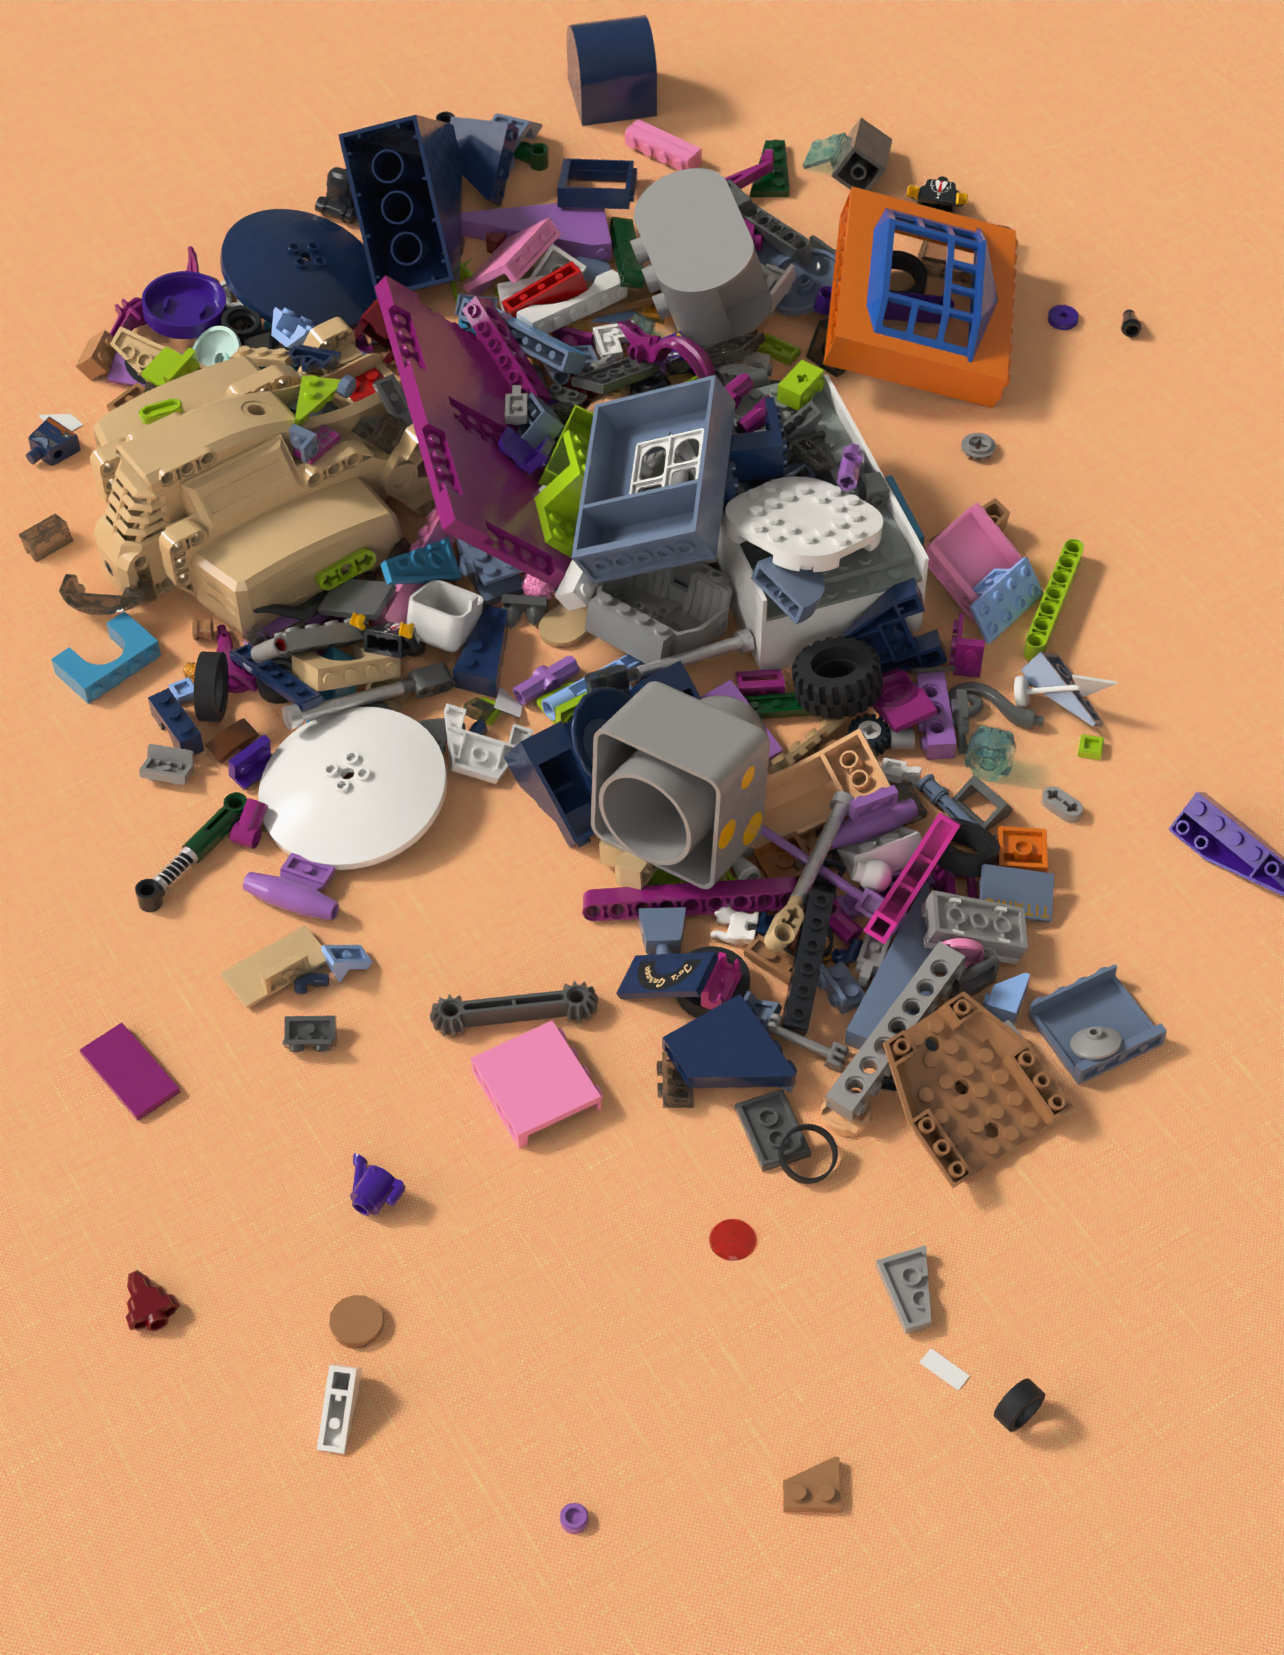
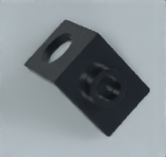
(823, 884)

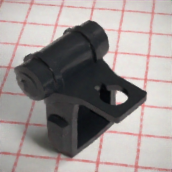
(338, 198)

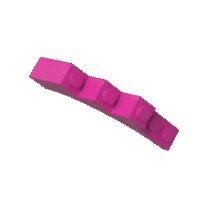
(912, 878)

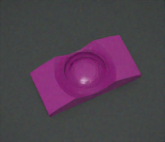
(902, 702)

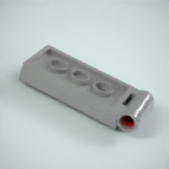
(308, 639)

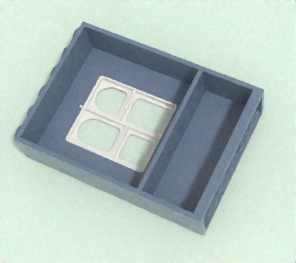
(663, 527)

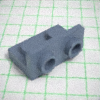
(840, 987)

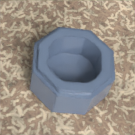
(346, 386)

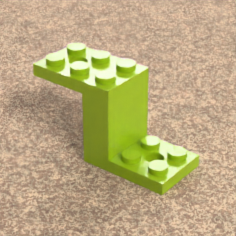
(560, 500)

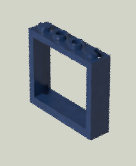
(596, 170)

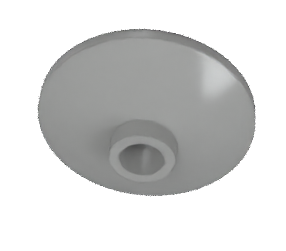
(1095, 1042)

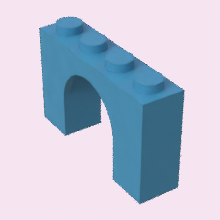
(94, 680)

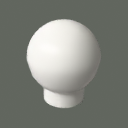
(872, 874)

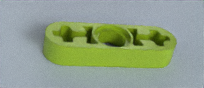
(355, 568)

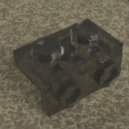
(673, 1088)

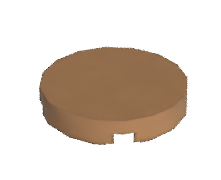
(356, 1321)

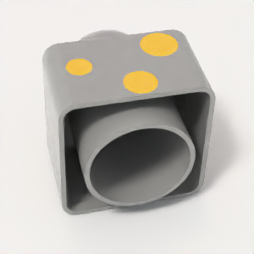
(681, 781)

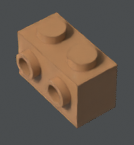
(97, 356)

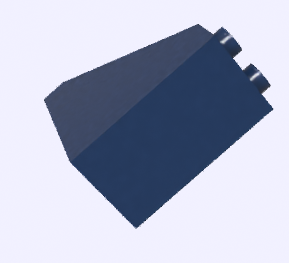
(407, 199)

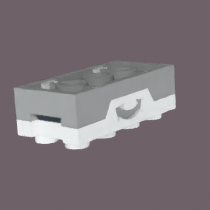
(993, 924)

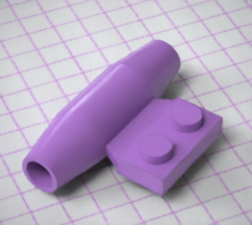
(874, 816)
(296, 888)

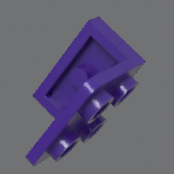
(522, 453)

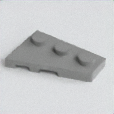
(907, 1287)

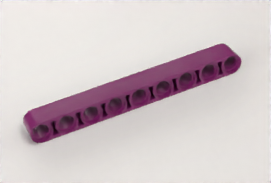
(742, 895)

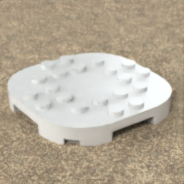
(803, 522)

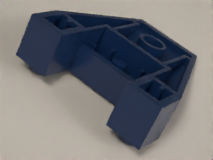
(891, 635)

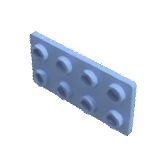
(1004, 598)

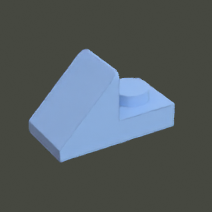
(345, 957)

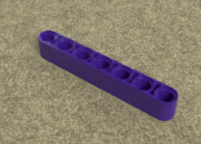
(893, 310)

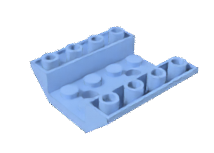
(290, 329)

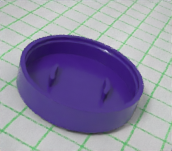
(183, 304)

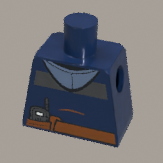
(52, 443)

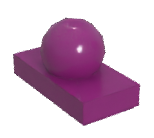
(573, 336)

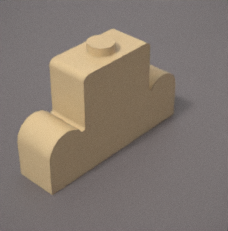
(629, 869)

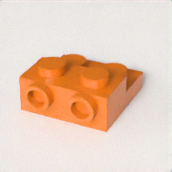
(1023, 848)

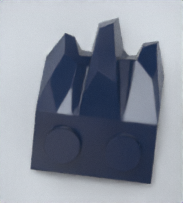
(314, 358)

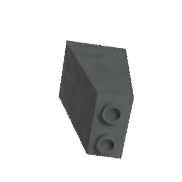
(863, 156)

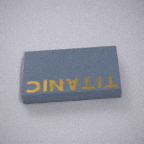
(1019, 888)

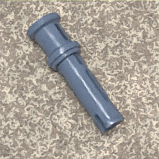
(940, 797)

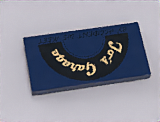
(667, 975)

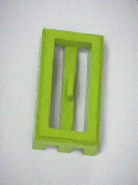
(774, 349)

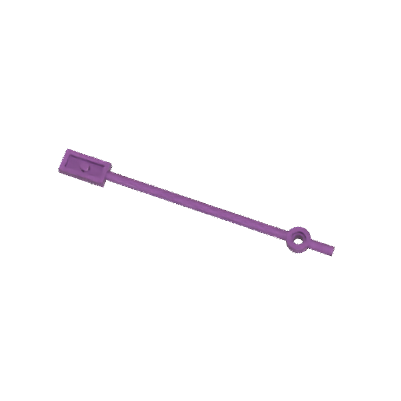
(867, 901)

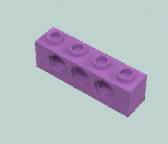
(938, 730)

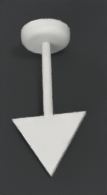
(1084, 684)

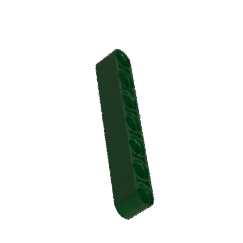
(628, 268)

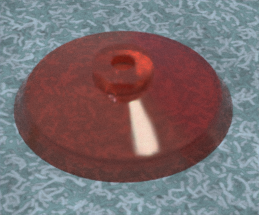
(732, 1239)

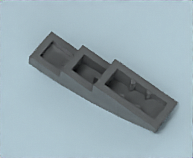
(800, 425)

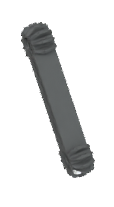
(514, 1008)

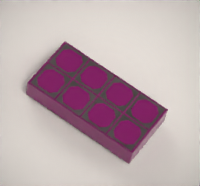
(326, 440)

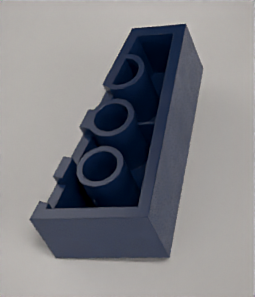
(482, 657)

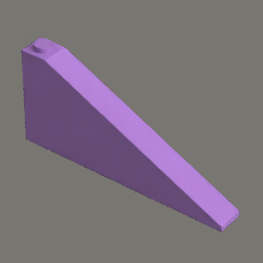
(582, 229)

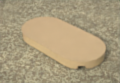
(563, 627)

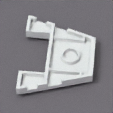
(475, 753)

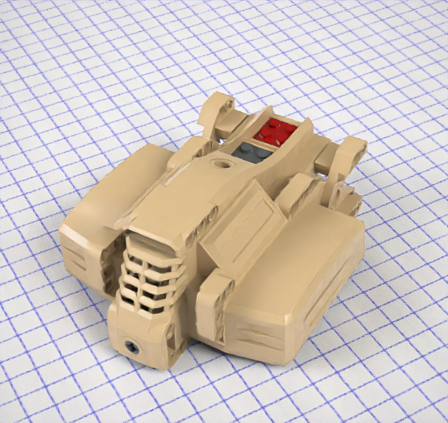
(226, 502)

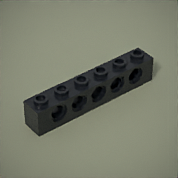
(807, 961)

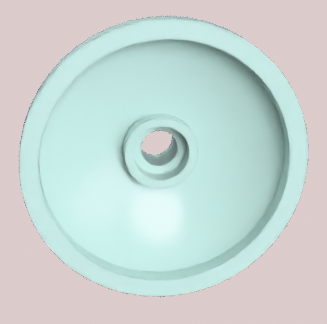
(216, 345)

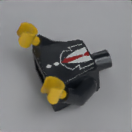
(938, 195)
(387, 638)

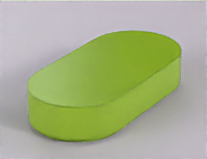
(156, 411)

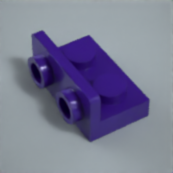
(250, 763)

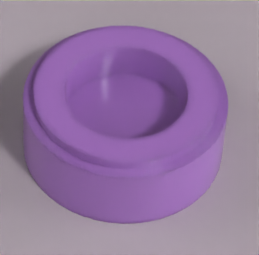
(574, 1518)

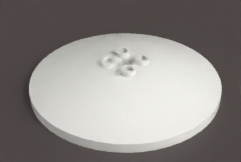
(359, 819)

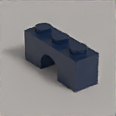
(172, 716)

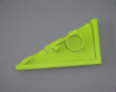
(313, 396)

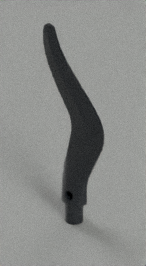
(304, 611)

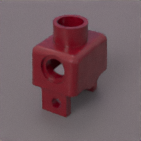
(373, 326)

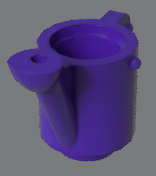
(373, 1187)

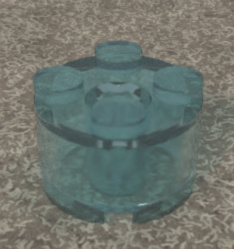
(990, 753)

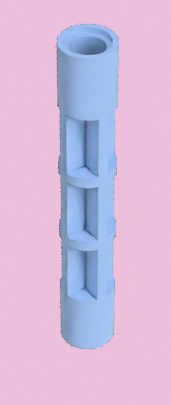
(550, 703)

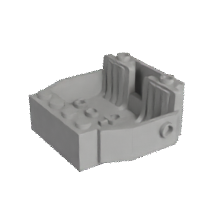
(661, 611)

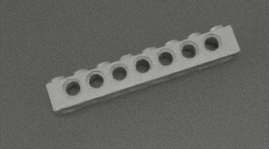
(941, 959)

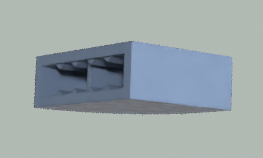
(791, 590)

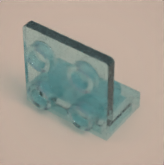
(825, 151)

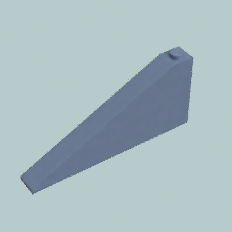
(893, 975)

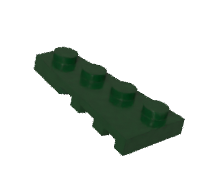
(777, 181)

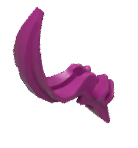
(132, 312)
(653, 349)

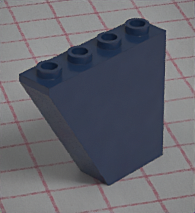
(486, 154)
(728, 1050)

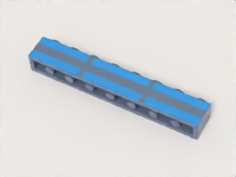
(540, 344)

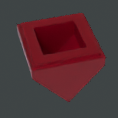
(494, 240)

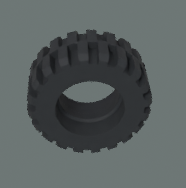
(857, 683)

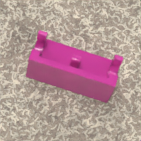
(721, 982)

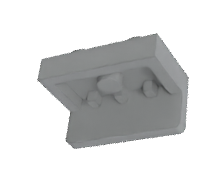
(167, 764)

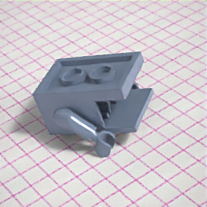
(488, 574)

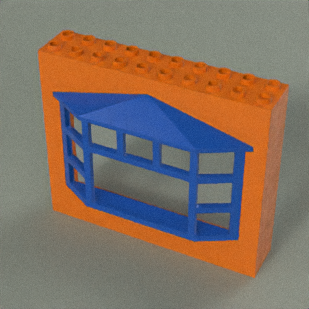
(861, 292)

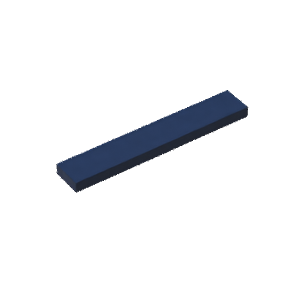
(277, 679)

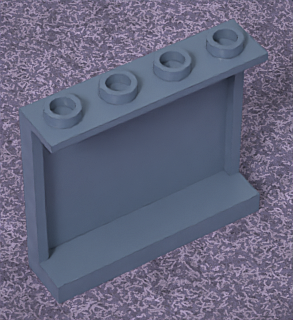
(1090, 1003)

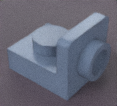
(304, 441)

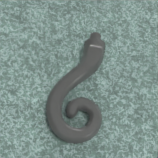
(1018, 716)

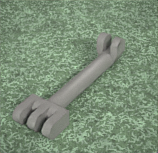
(834, 1055)

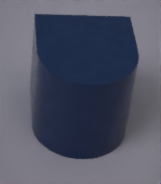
(612, 69)

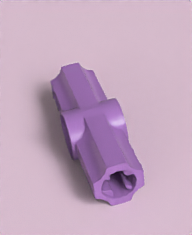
(850, 467)
(546, 679)

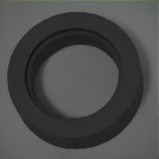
(912, 265)
(211, 686)
(968, 863)
(693, 1006)

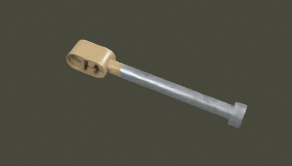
(793, 910)

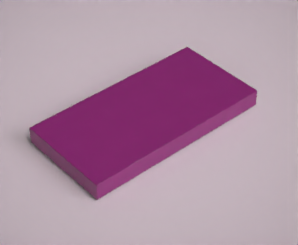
(129, 1071)

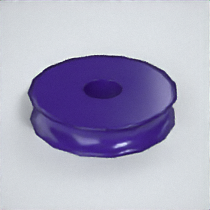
(1057, 312)

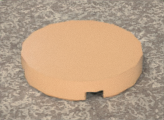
(841, 1126)

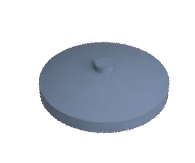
(807, 283)

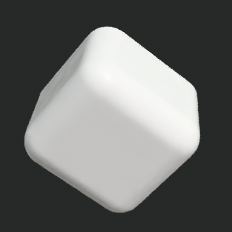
(444, 614)

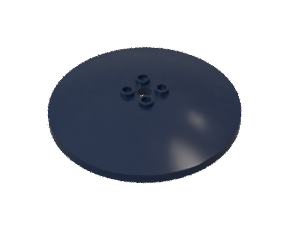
(268, 269)

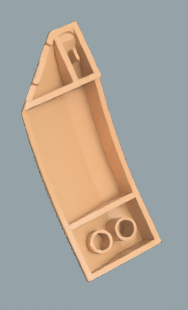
(802, 793)

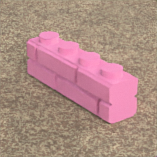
(662, 146)

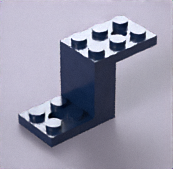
(757, 453)

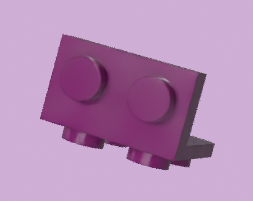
(968, 652)

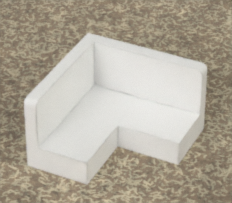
(608, 341)

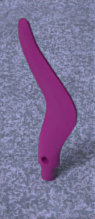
(225, 645)

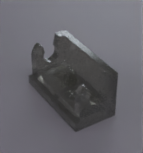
(46, 537)

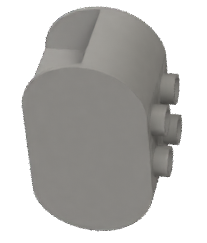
(700, 257)

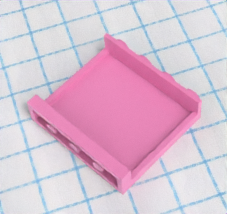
(513, 256)
(968, 553)
(535, 1081)

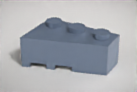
(540, 422)

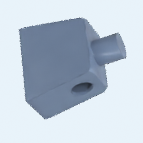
(662, 929)

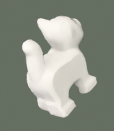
(738, 930)

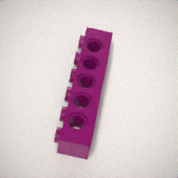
(504, 347)

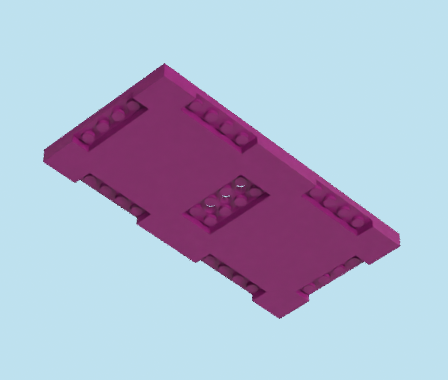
(458, 420)

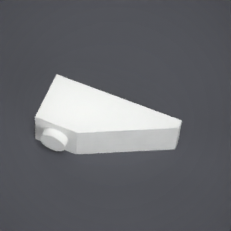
(339, 1407)

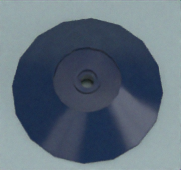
(589, 716)

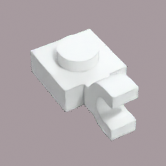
(898, 770)

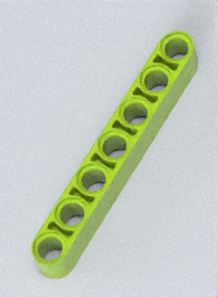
(1054, 599)

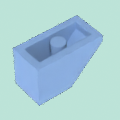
(1007, 998)

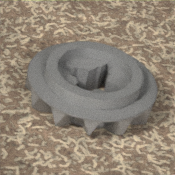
(972, 440)

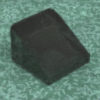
(478, 709)

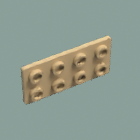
(274, 966)

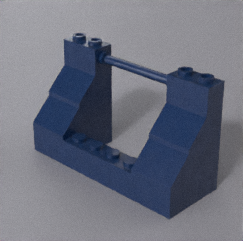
(553, 776)

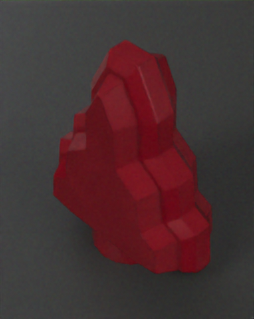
(148, 1304)

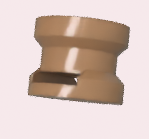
(203, 629)

